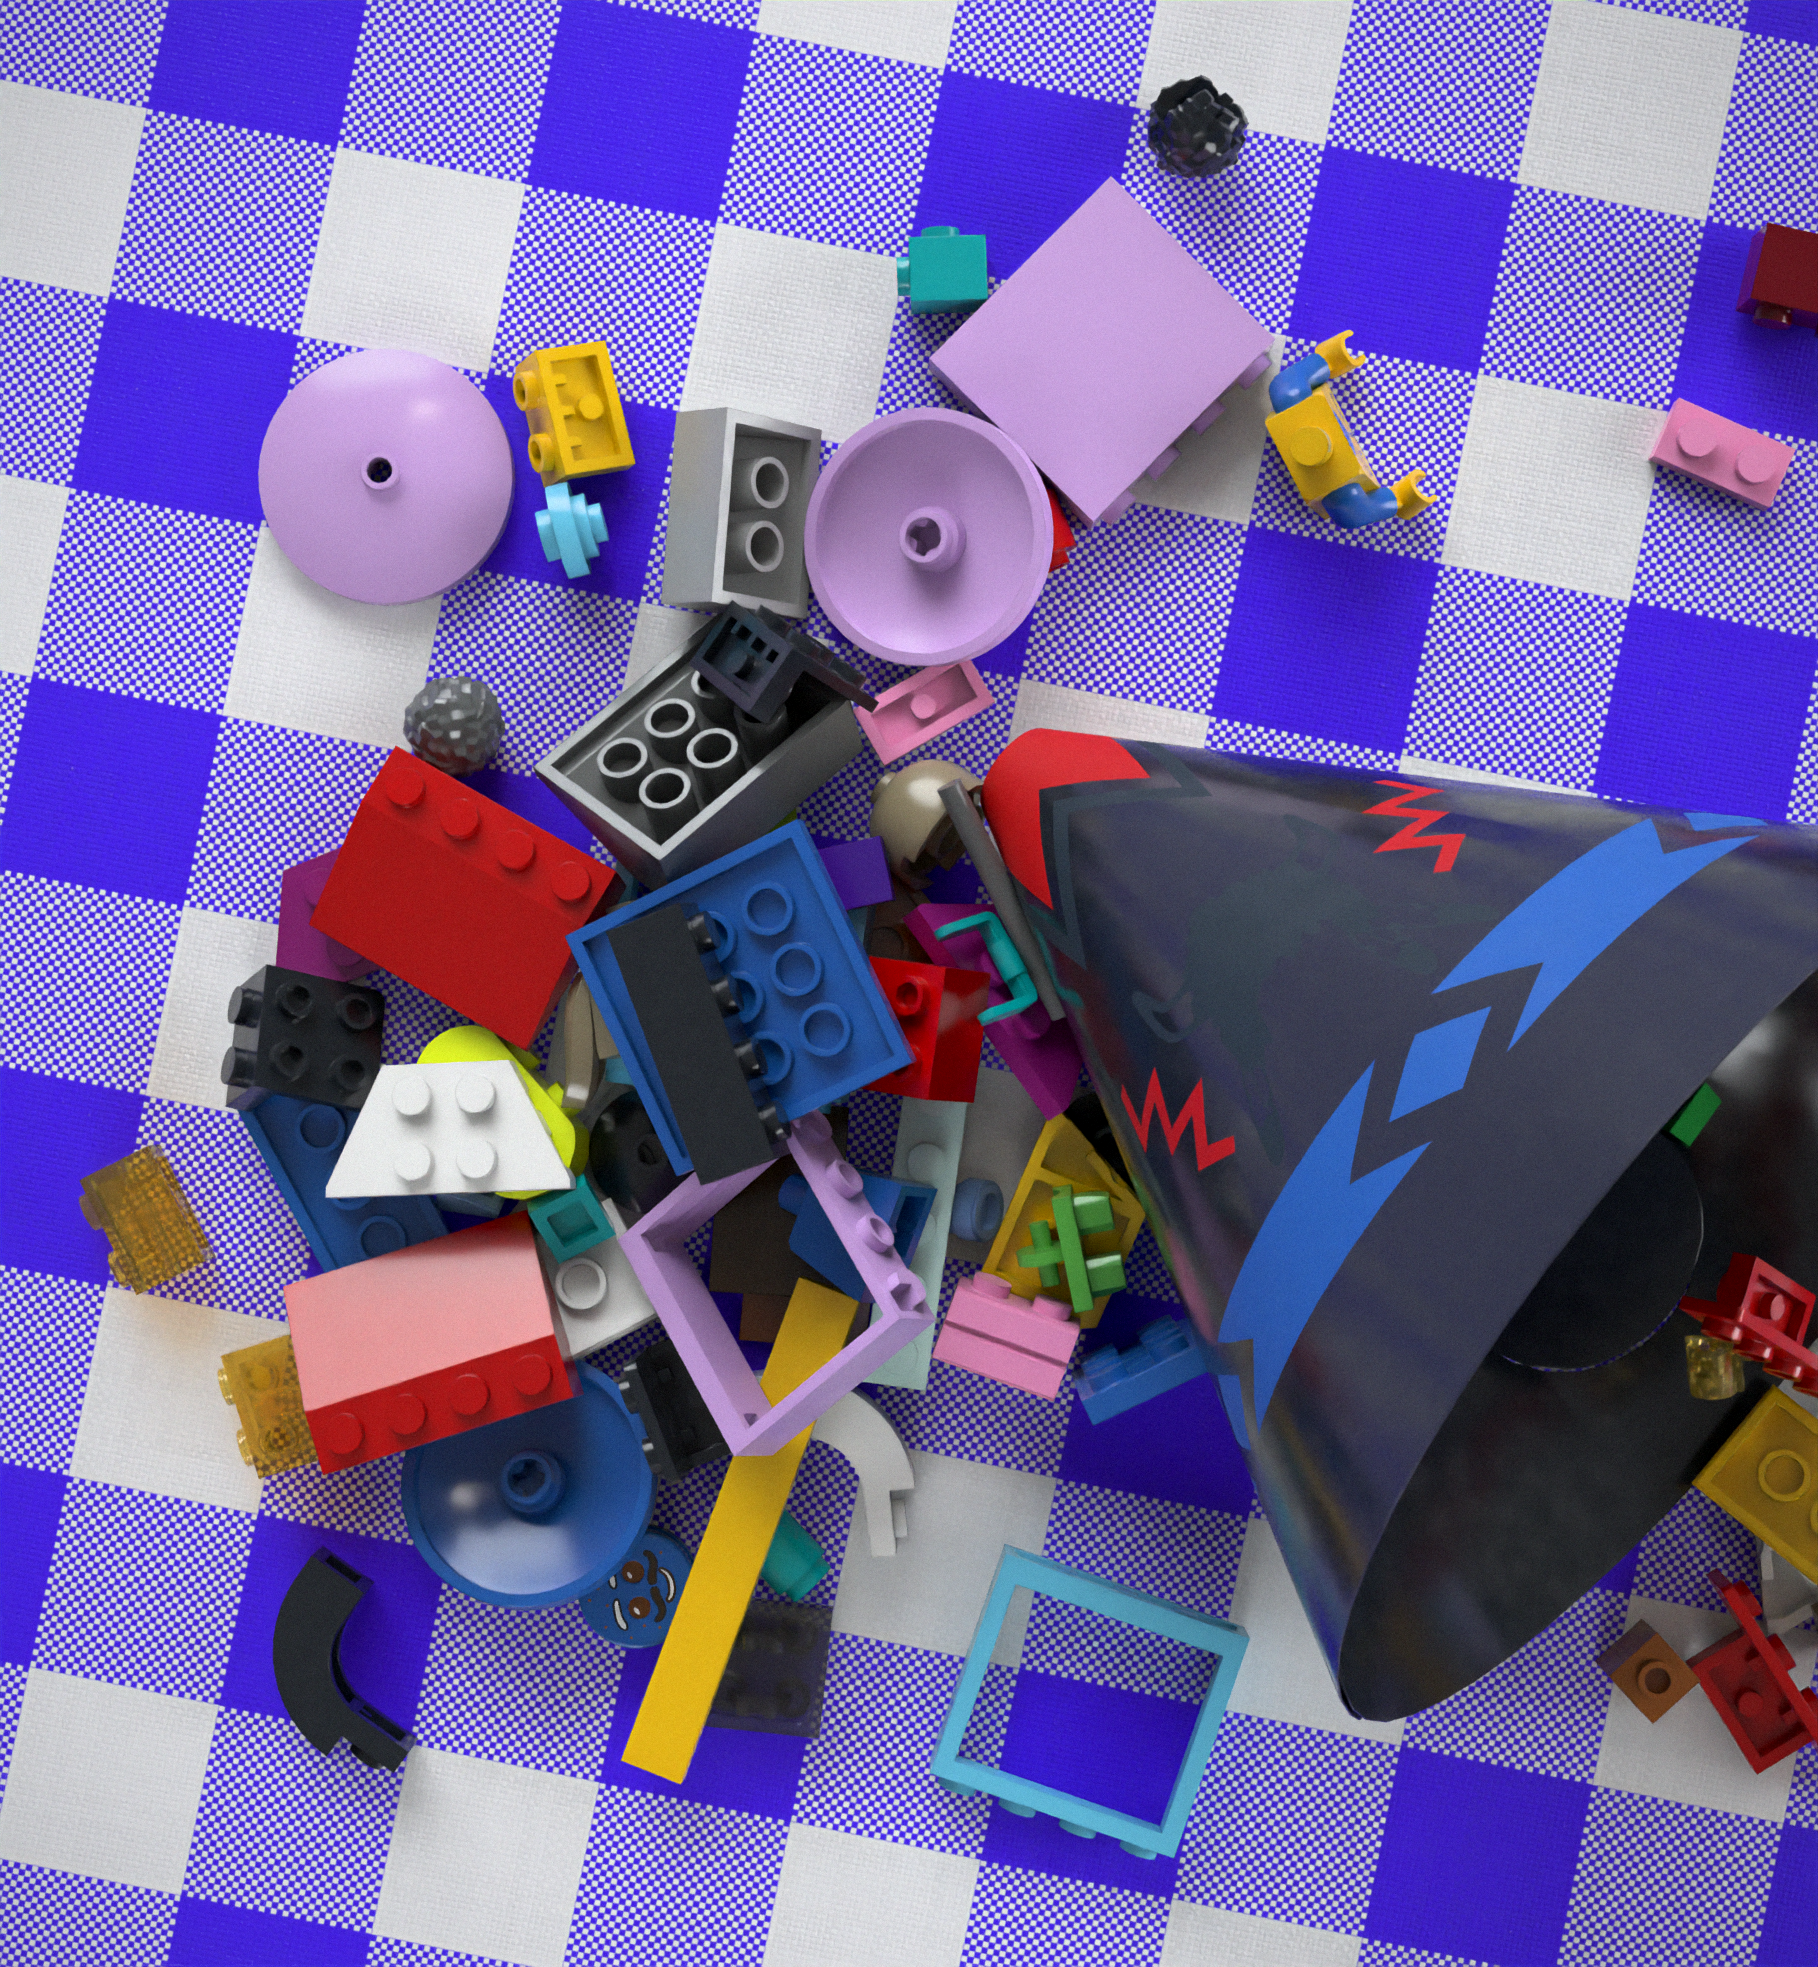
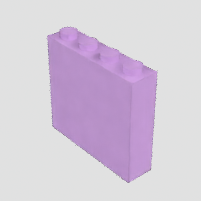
(1104, 354)

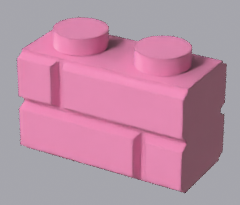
(1008, 1335)

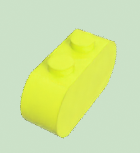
(479, 1044)

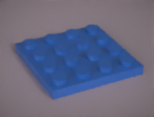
(797, 967)

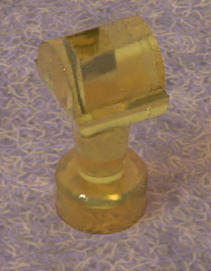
(1713, 1368)

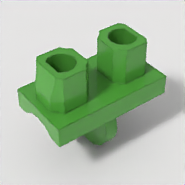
(1087, 1275)

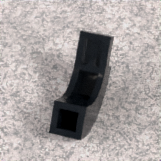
(312, 1671)

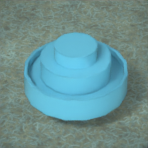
(571, 529)

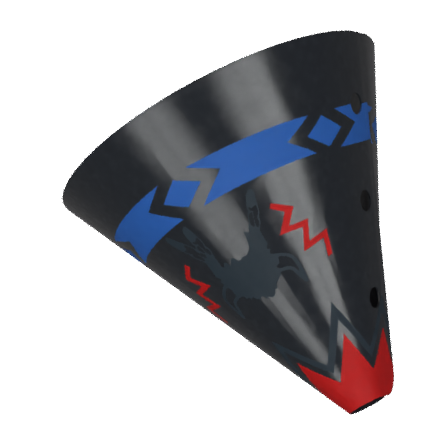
(1406, 1120)

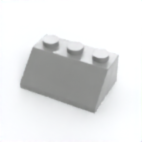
(739, 512)

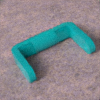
(1004, 957)

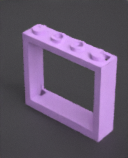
(703, 1336)

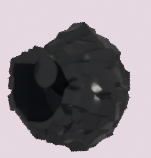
(1195, 128)

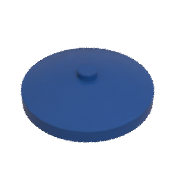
(534, 1501)

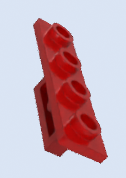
(1762, 1318)
(1751, 1684)

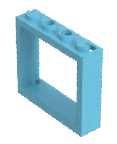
(1120, 1603)

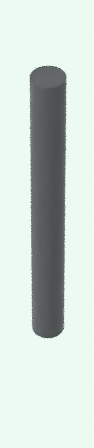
(999, 889)

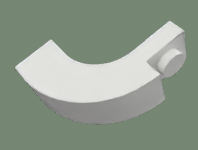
(880, 1457)

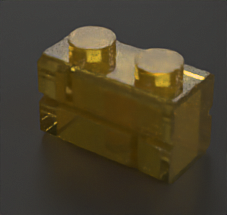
(144, 1220)

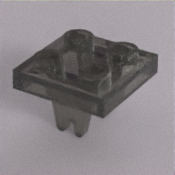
(776, 1670)

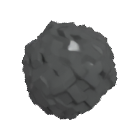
(454, 725)

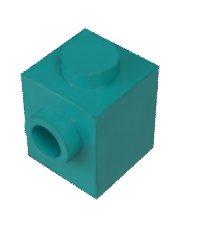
(944, 271)

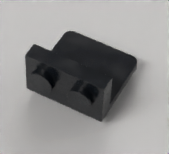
(302, 1040)
(672, 1410)

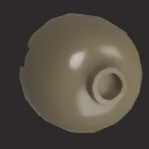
(915, 821)

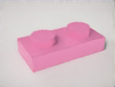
(1721, 454)
(923, 709)

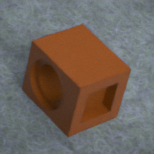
(1647, 1671)

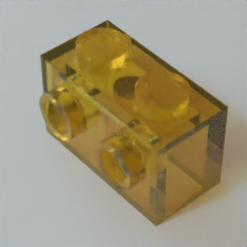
(270, 1405)

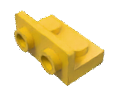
(572, 413)

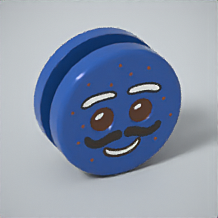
(643, 1596)

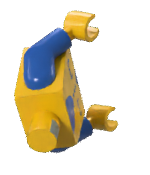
(1323, 449)

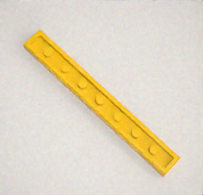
(734, 1546)

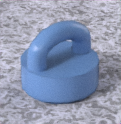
(976, 1210)

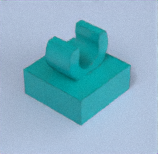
(571, 1219)

